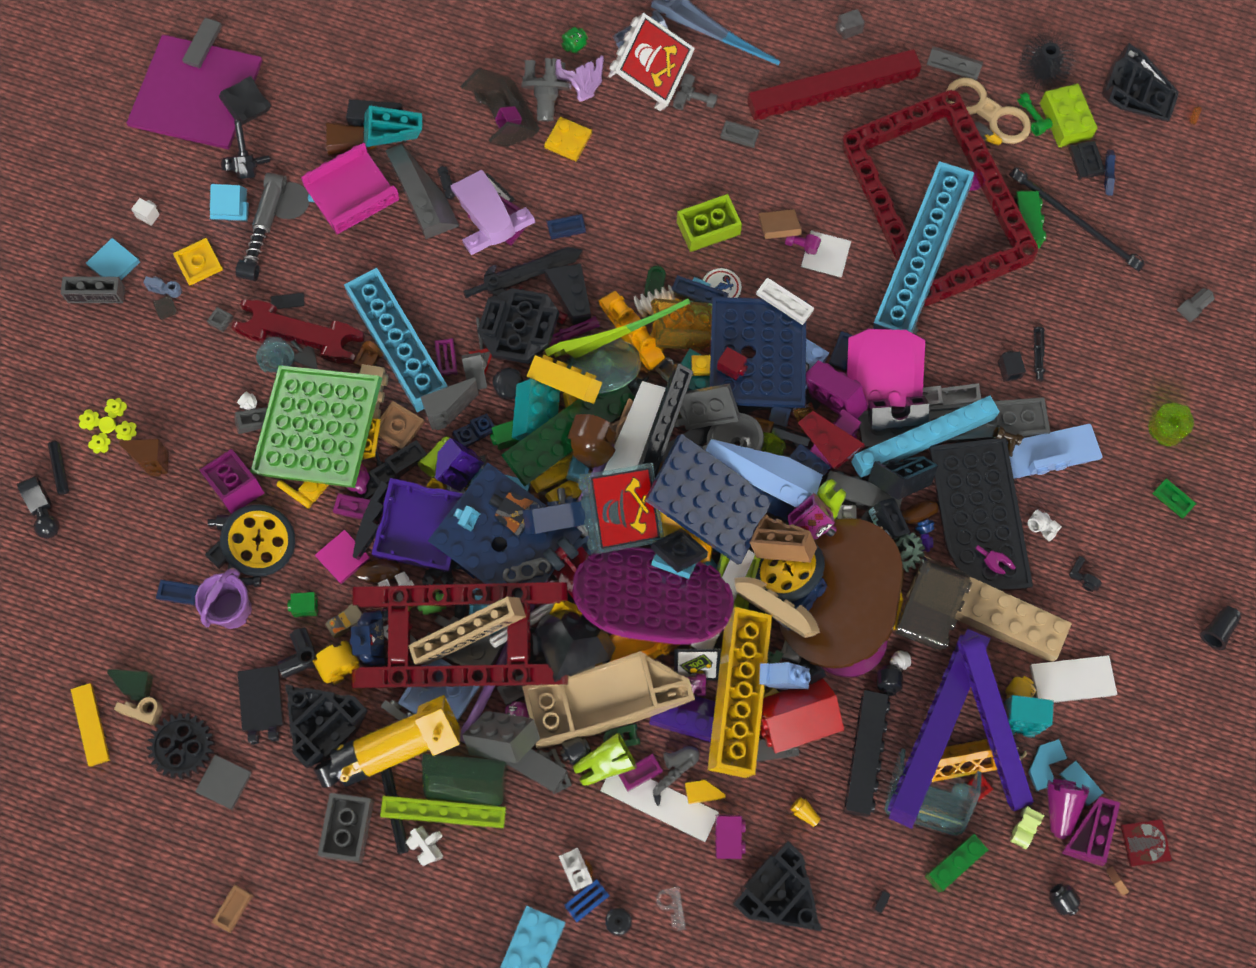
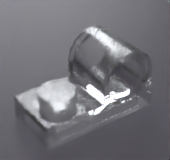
(677, 918)

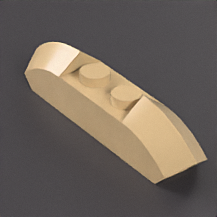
(796, 619)

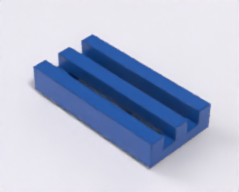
(600, 890)

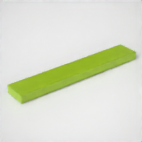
(443, 812)

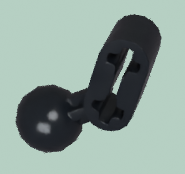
(39, 503)

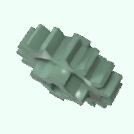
(911, 554)

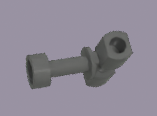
(687, 93)

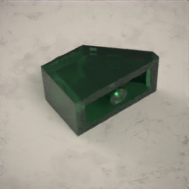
(132, 683)

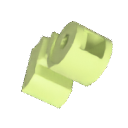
(1026, 828)

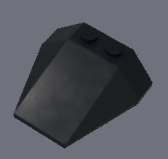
(1139, 86)

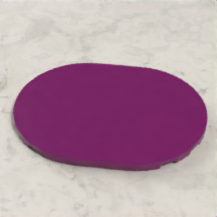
(643, 602)

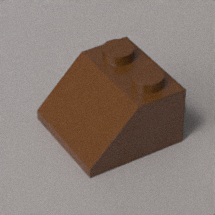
(148, 454)

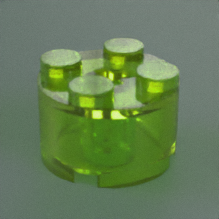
(1171, 424)

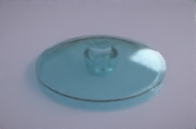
(612, 363)

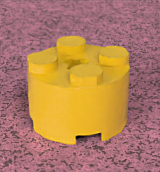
(336, 662)

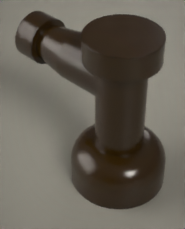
(999, 433)

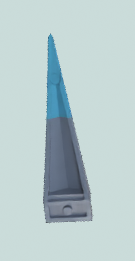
(689, 15)

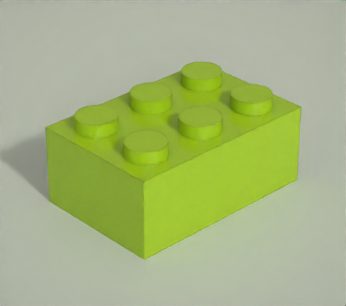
(1069, 115)
(709, 223)

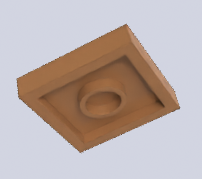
(779, 224)
(399, 425)

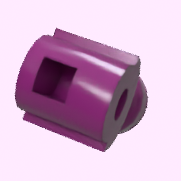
(810, 243)

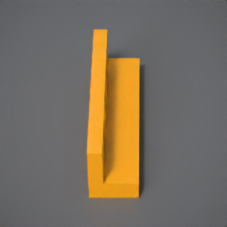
(961, 753)

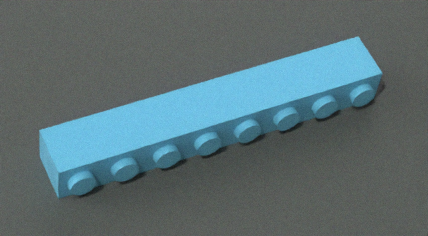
(926, 435)

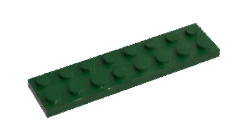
(551, 442)

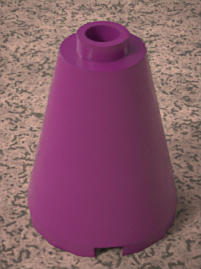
(1065, 806)

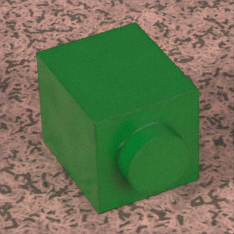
(502, 436)
(303, 604)

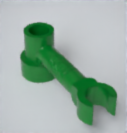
(1041, 125)

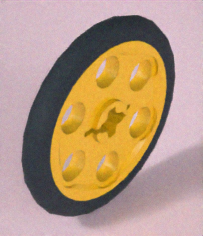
(255, 566)
(799, 587)

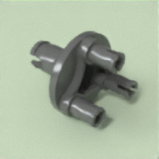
(544, 88)

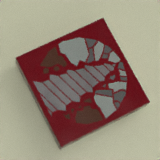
(1146, 843)

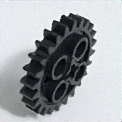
(189, 761)

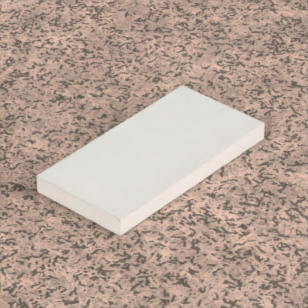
(1074, 679)

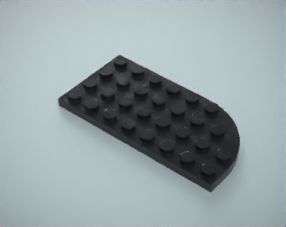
(981, 509)

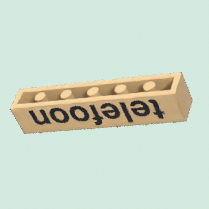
(467, 630)

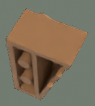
(782, 542)

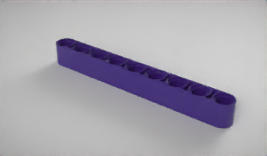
(995, 723)

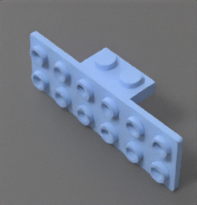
(1055, 451)

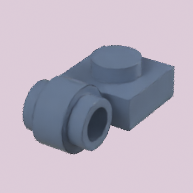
(158, 286)

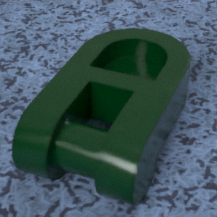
(631, 729)

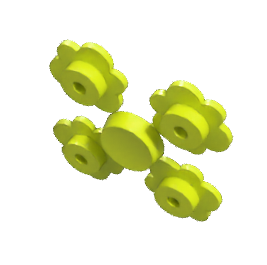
(107, 425)

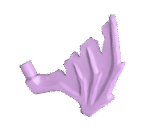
(585, 80)

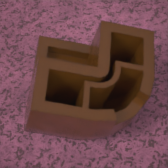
(592, 440)

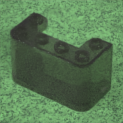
(933, 604)

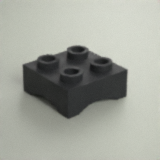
(244, 100)

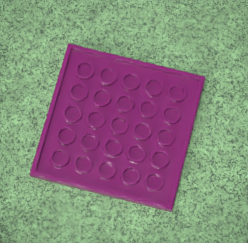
(185, 99)

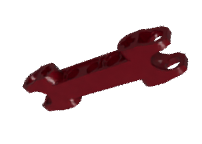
(268, 323)

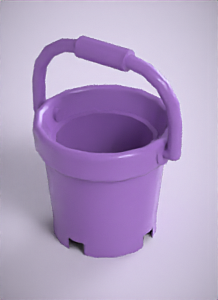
(223, 600)

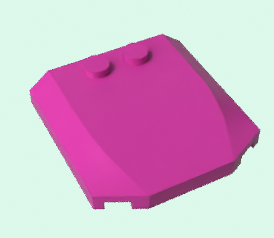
(887, 364)

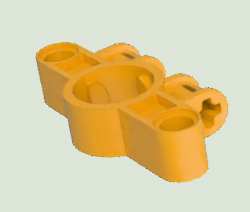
(622, 315)

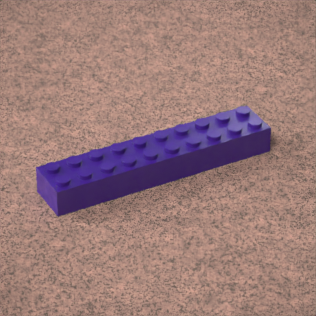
(932, 739)

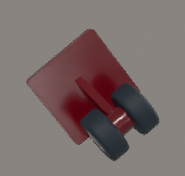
(566, 569)

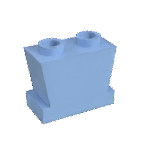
(784, 676)

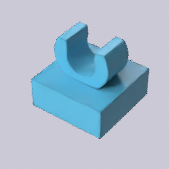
(467, 517)

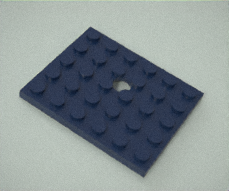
(777, 370)
(474, 548)

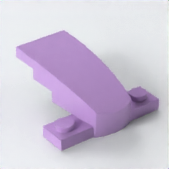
(487, 212)

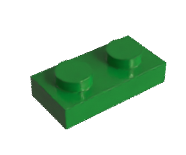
(1174, 498)

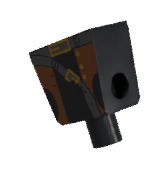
(510, 511)

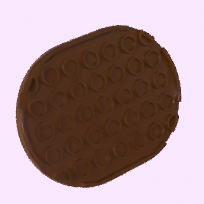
(860, 596)

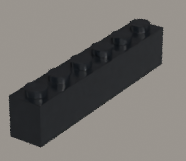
(866, 753)

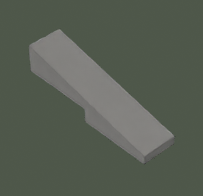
(952, 395)

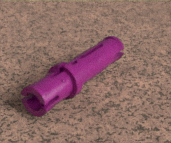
(574, 331)

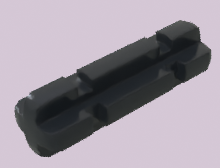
(446, 182)

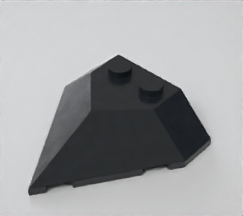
(572, 643)
(321, 722)
(780, 891)

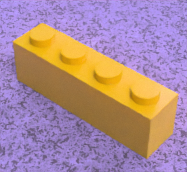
(565, 379)

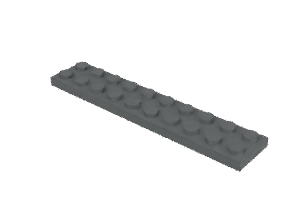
(1016, 416)

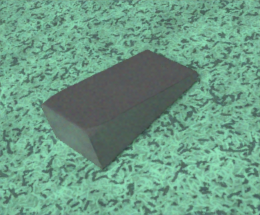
(249, 420)

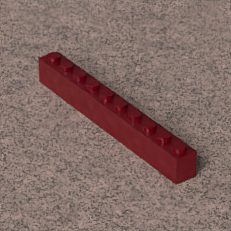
(833, 84)

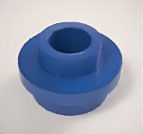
(925, 526)

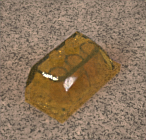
(684, 327)

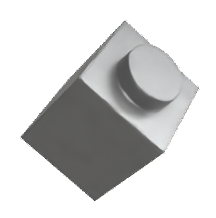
(850, 24)

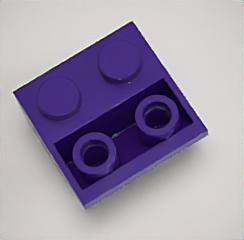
(456, 464)

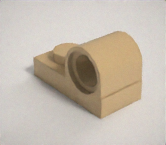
(141, 712)

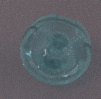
(273, 353)

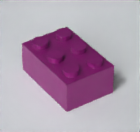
(835, 389)

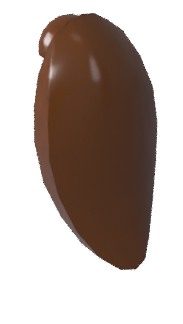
(920, 511)
(378, 570)

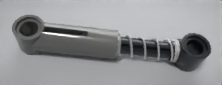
(273, 188)

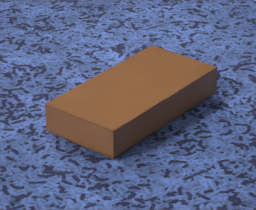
(232, 908)

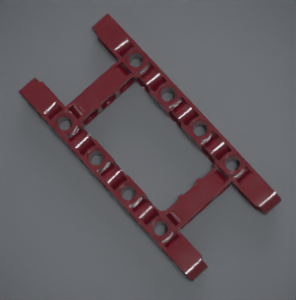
(456, 594)

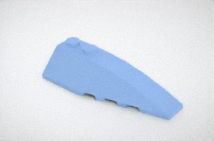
(769, 472)

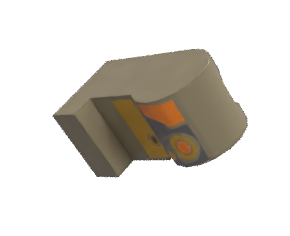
(344, 621)

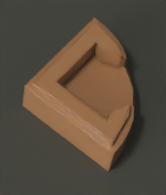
(1117, 881)

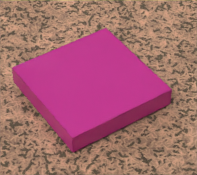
(338, 557)

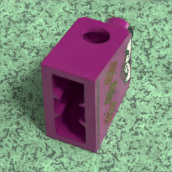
(814, 517)

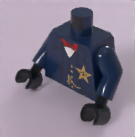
(368, 638)

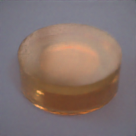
(1195, 115)

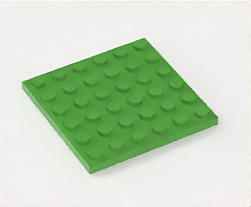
(316, 426)

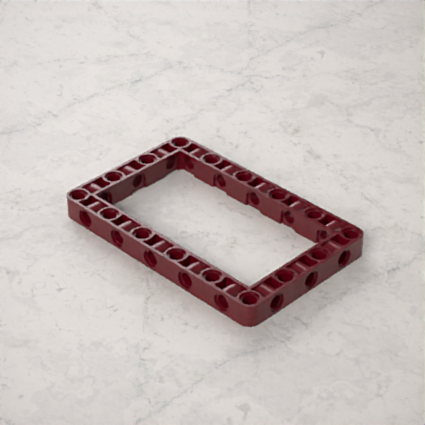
(986, 174)

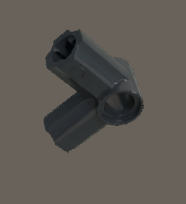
(296, 662)

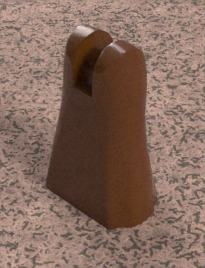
(342, 138)

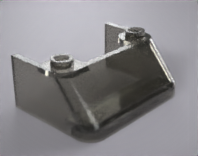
(499, 92)

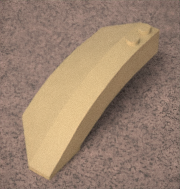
(605, 698)

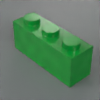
(1030, 208)
(956, 863)

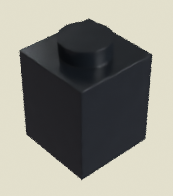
(1011, 366)

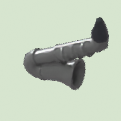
(682, 761)

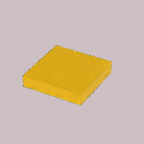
(197, 261)

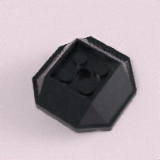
(509, 312)

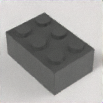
(501, 736)
(345, 828)

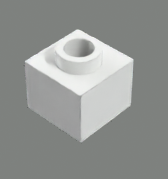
(145, 211)

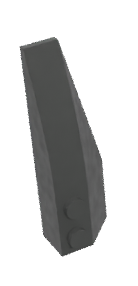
(423, 195)

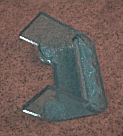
(941, 809)

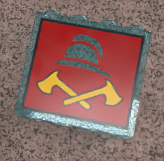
(617, 509)

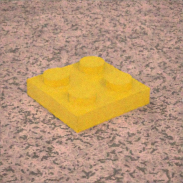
(568, 139)

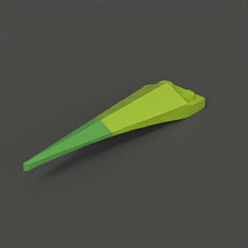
(580, 346)

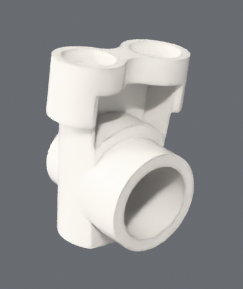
(1042, 522)

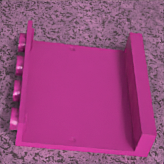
(349, 188)

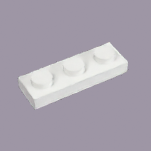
(785, 301)

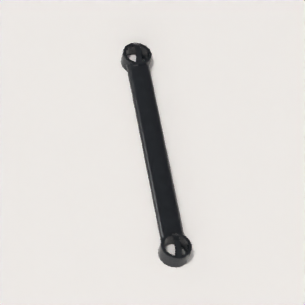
(1129, 258)

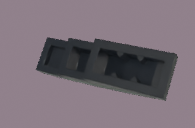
(394, 467)
(368, 527)

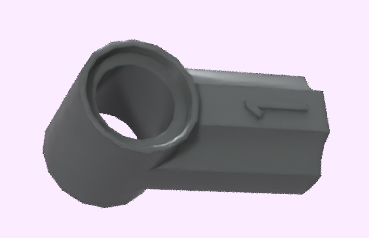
(1193, 307)

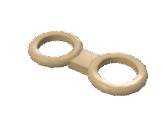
(992, 111)

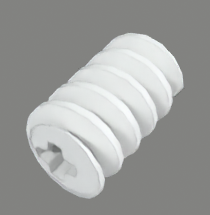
(644, 305)

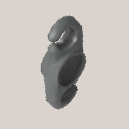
(536, 571)

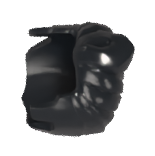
(505, 383)

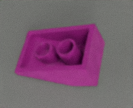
(232, 481)

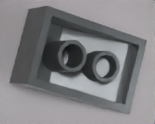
(446, 404)

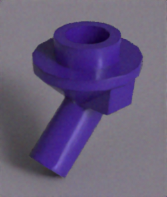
(926, 541)

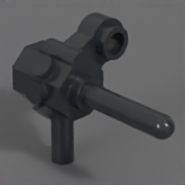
(243, 162)

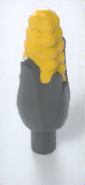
(987, 134)

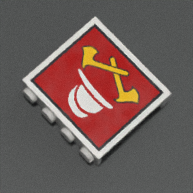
(652, 59)

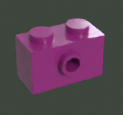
(729, 836)

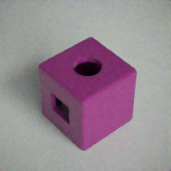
(507, 114)

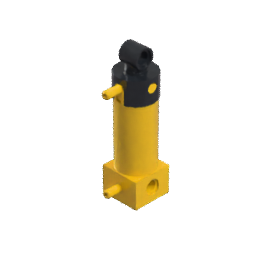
(430, 729)

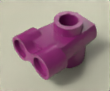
(698, 684)

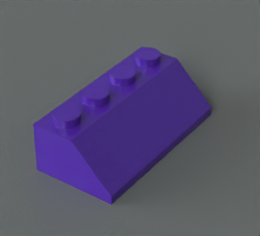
(690, 719)

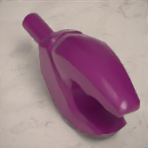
(993, 558)

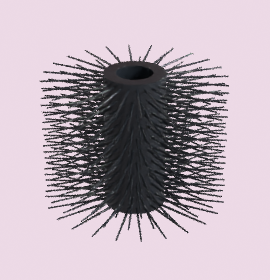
(1046, 61)

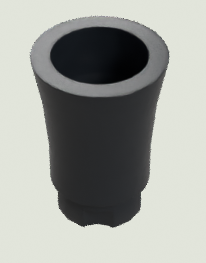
(1221, 628)

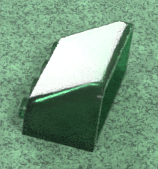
(464, 779)

